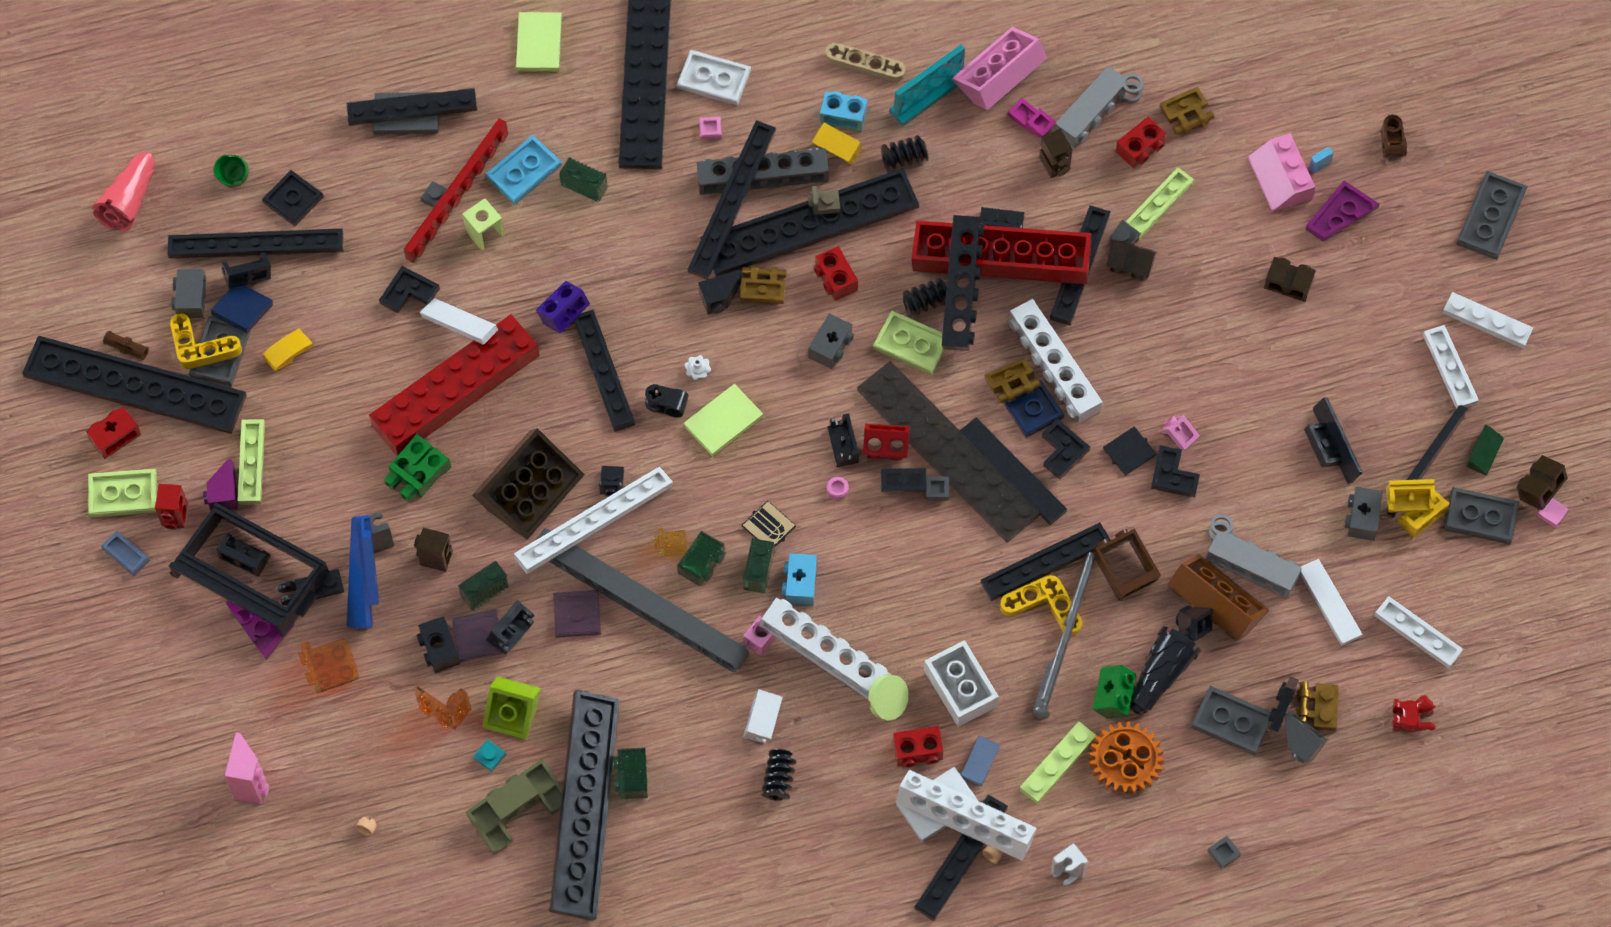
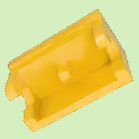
(837, 143)
(1411, 495)
(1417, 522)

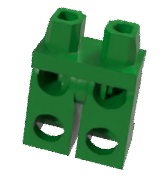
(416, 468)

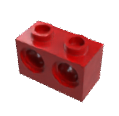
(1138, 140)
(839, 272)
(886, 435)
(171, 506)
(916, 740)

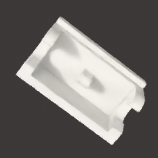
(762, 716)
(1070, 861)

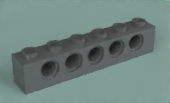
(773, 176)

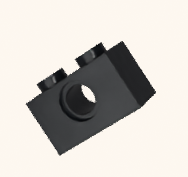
(434, 632)

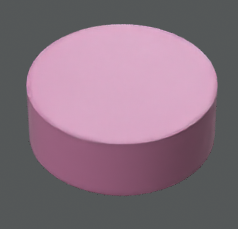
(837, 488)

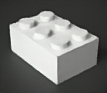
(961, 683)

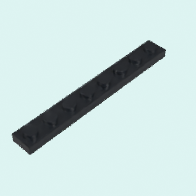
(731, 200)
(255, 243)

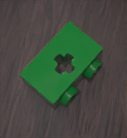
(1114, 691)

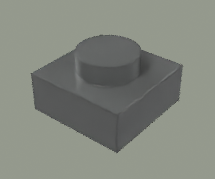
(433, 194)
(1125, 233)
(937, 488)
(1224, 852)

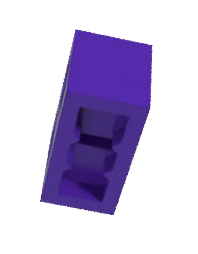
(562, 307)

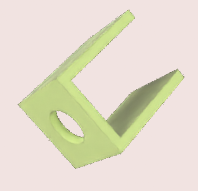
(475, 228)

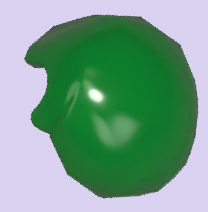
(231, 170)

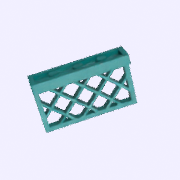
(927, 87)

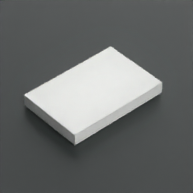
(714, 77)
(924, 826)

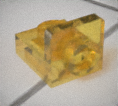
(671, 542)

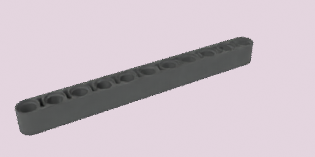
(651, 607)

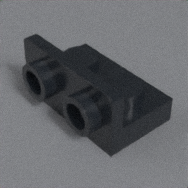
(1001, 217)

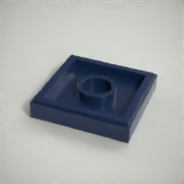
(242, 307)
(1034, 410)

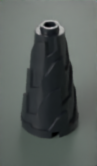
(1167, 660)

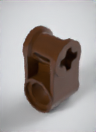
(1393, 140)

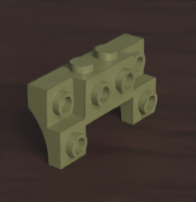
(511, 801)

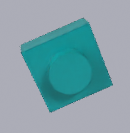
(489, 755)

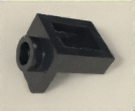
(611, 479)

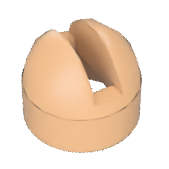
(366, 826)
(992, 854)

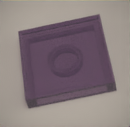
(577, 613)
(472, 634)

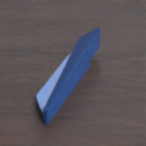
(362, 574)

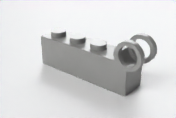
(1095, 103)
(1250, 561)

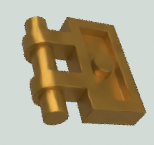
(1184, 105)
(761, 289)
(1010, 376)
(1325, 705)

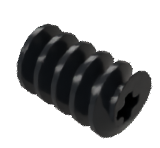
(903, 152)
(924, 296)
(777, 775)

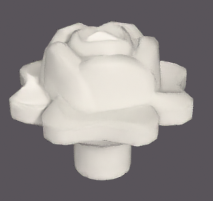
(697, 367)

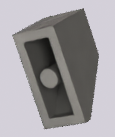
(1303, 738)

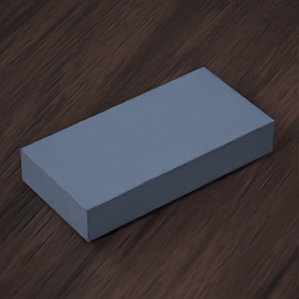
(125, 553)
(980, 761)

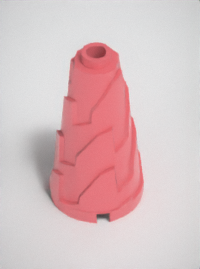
(123, 198)

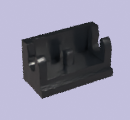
(247, 273)
(843, 441)
(903, 479)
(242, 555)
(511, 627)

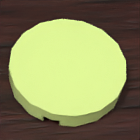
(888, 697)

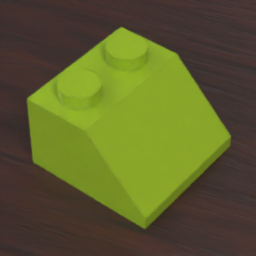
(511, 707)

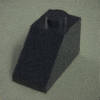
(719, 291)
(1194, 622)

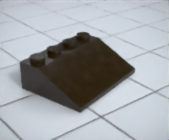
(528, 483)

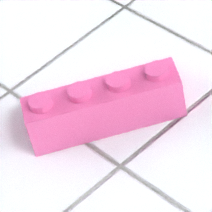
(1000, 67)

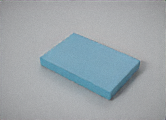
(523, 169)

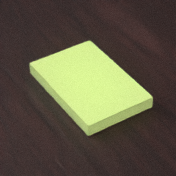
(539, 41)
(910, 342)
(723, 420)
(122, 493)

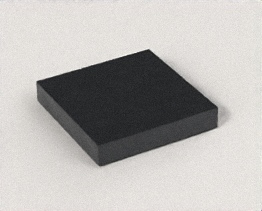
(292, 198)

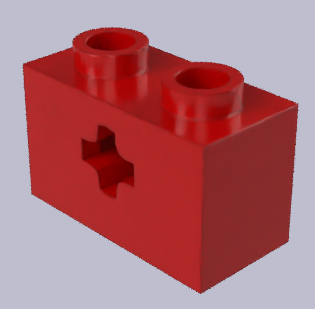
(109, 442)

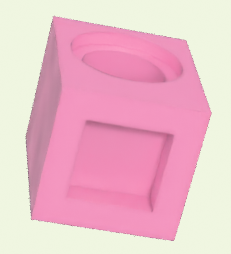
(756, 643)

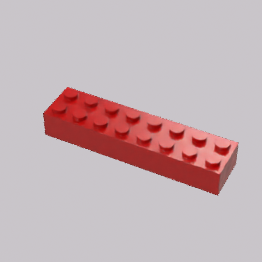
(1008, 252)
(454, 385)

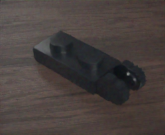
(331, 586)

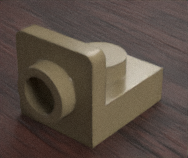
(824, 201)

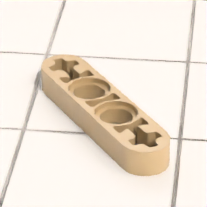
(864, 65)

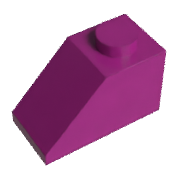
(222, 487)

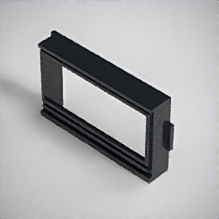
(236, 591)

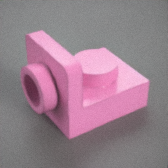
(1180, 431)

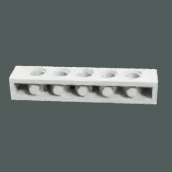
(1030, 315)
(811, 647)
(965, 815)

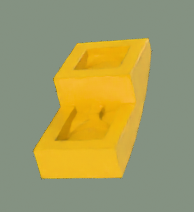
(287, 348)

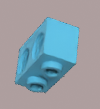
(842, 116)

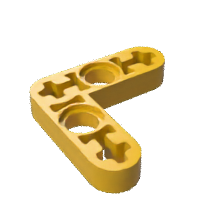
(191, 348)
(1043, 595)

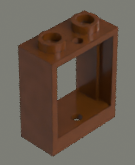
(1122, 537)

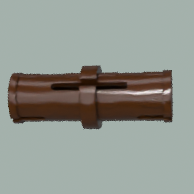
(125, 345)

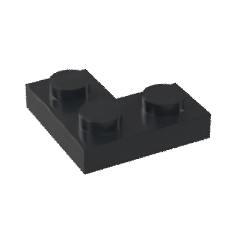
(406, 285)
(1069, 449)
(1169, 478)
(1284, 697)

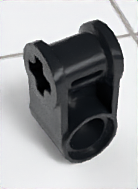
(667, 401)

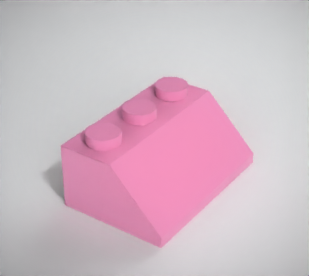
(1282, 173)
(245, 773)

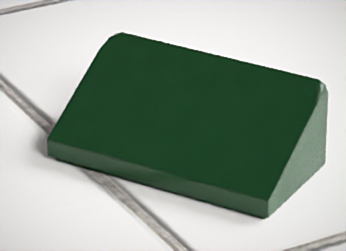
(1485, 450)

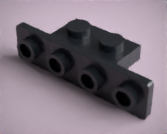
(1331, 442)

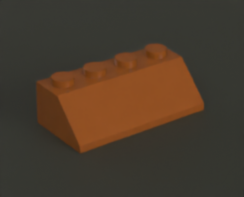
(1210, 588)

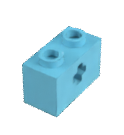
(802, 567)

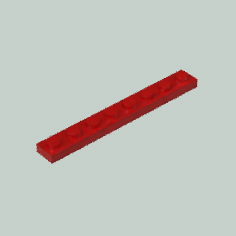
(453, 194)

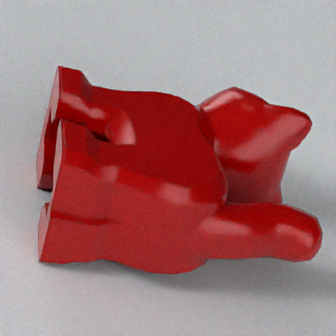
(1410, 716)

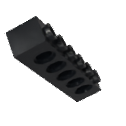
(961, 227)

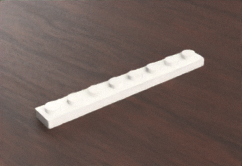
(593, 520)

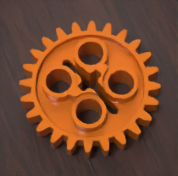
(1114, 773)

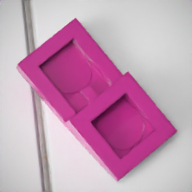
(1029, 118)

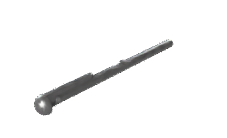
(1052, 670)

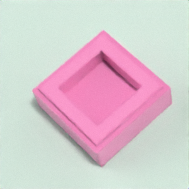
(710, 128)
(1553, 513)

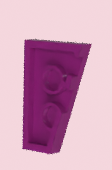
(1341, 211)
(260, 632)

